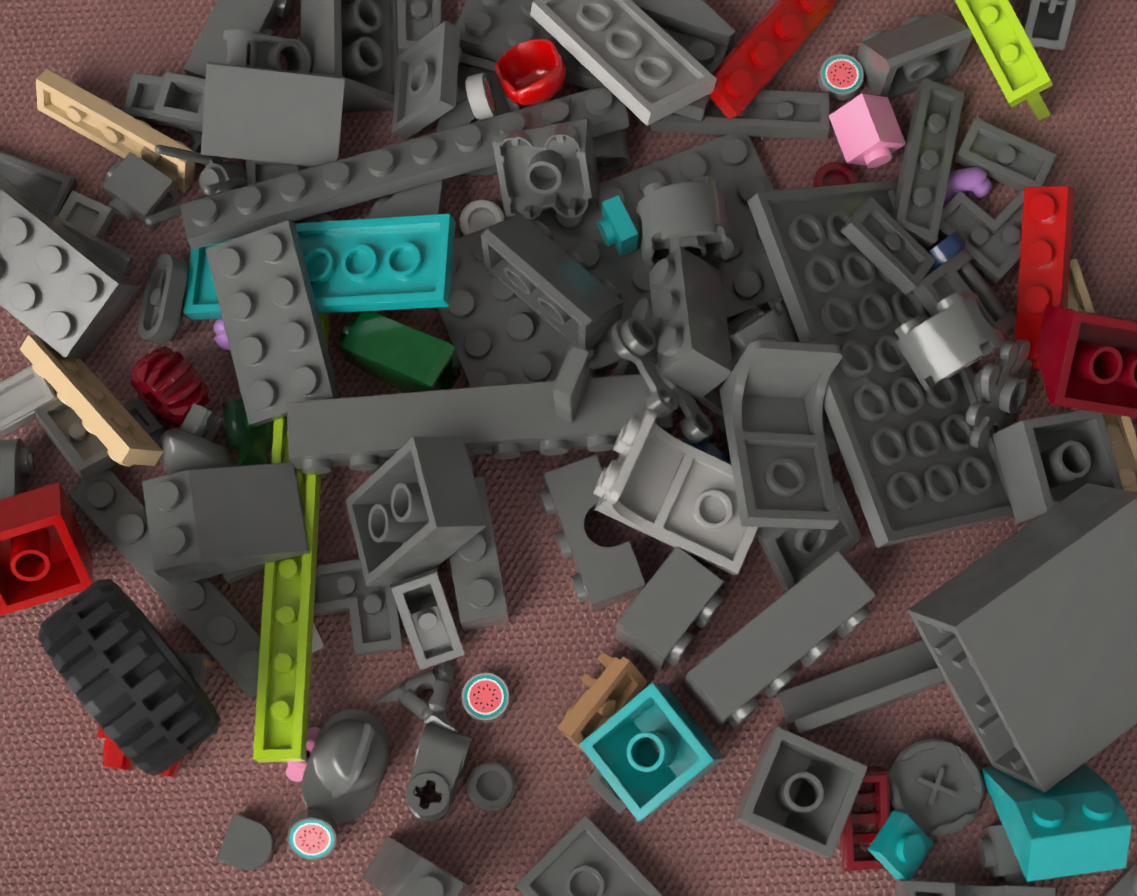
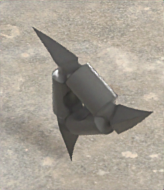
(429, 710)

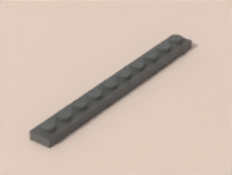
(385, 169)

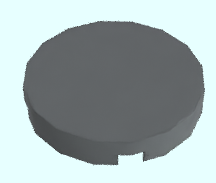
(936, 786)

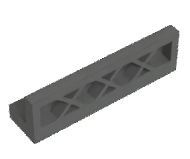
(859, 689)

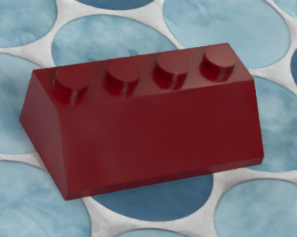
(1089, 360)

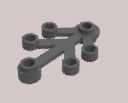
(637, 343)

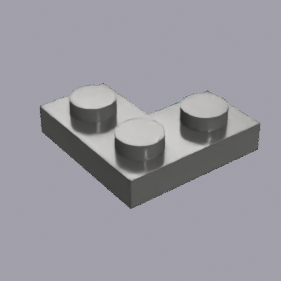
(989, 241)
(80, 447)
(371, 608)

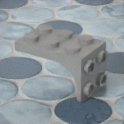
(674, 494)

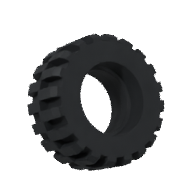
(128, 677)

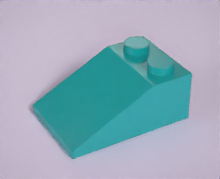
(1066, 829)

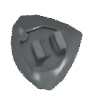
(192, 443)

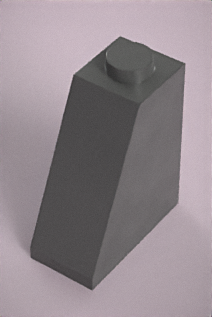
(405, 873)

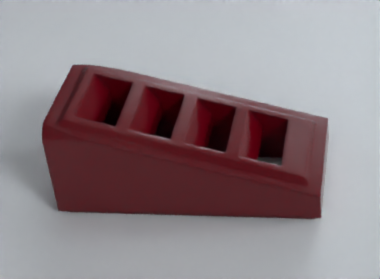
(880, 797)

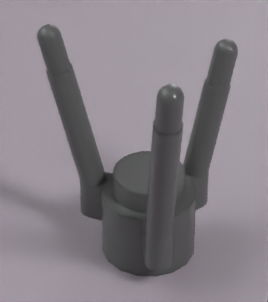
(214, 179)

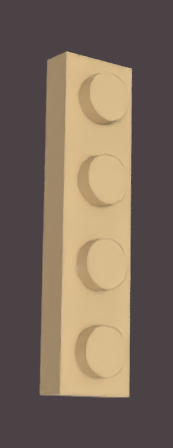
(110, 126)
(94, 404)

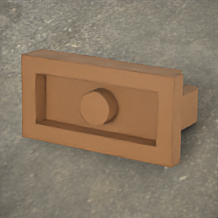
(605, 698)

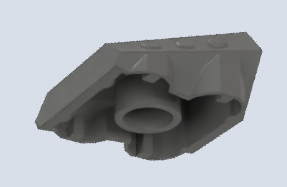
(547, 169)

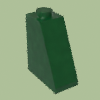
(399, 354)

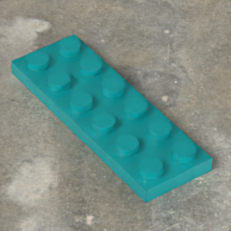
(357, 265)

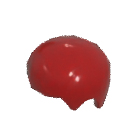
(531, 72)

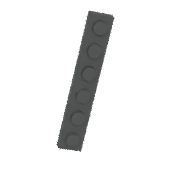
(195, 603)

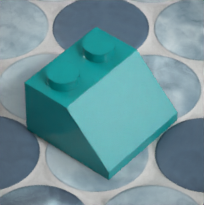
(651, 750)

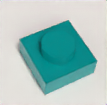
(617, 227)
(900, 846)

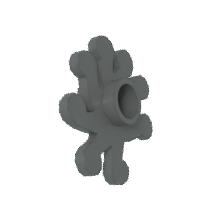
(999, 391)

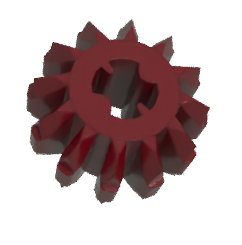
(168, 385)

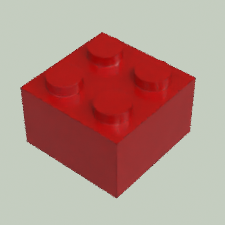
(40, 549)

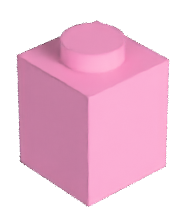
(867, 130)

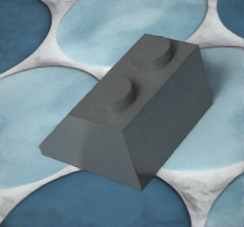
(917, 50)
(800, 793)

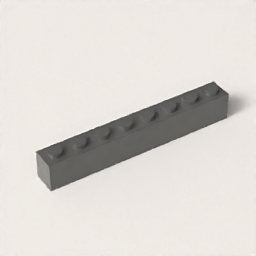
(489, 418)

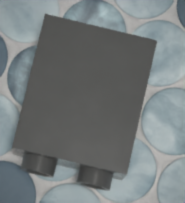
(1045, 637)

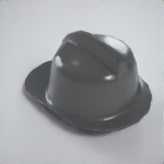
(346, 765)

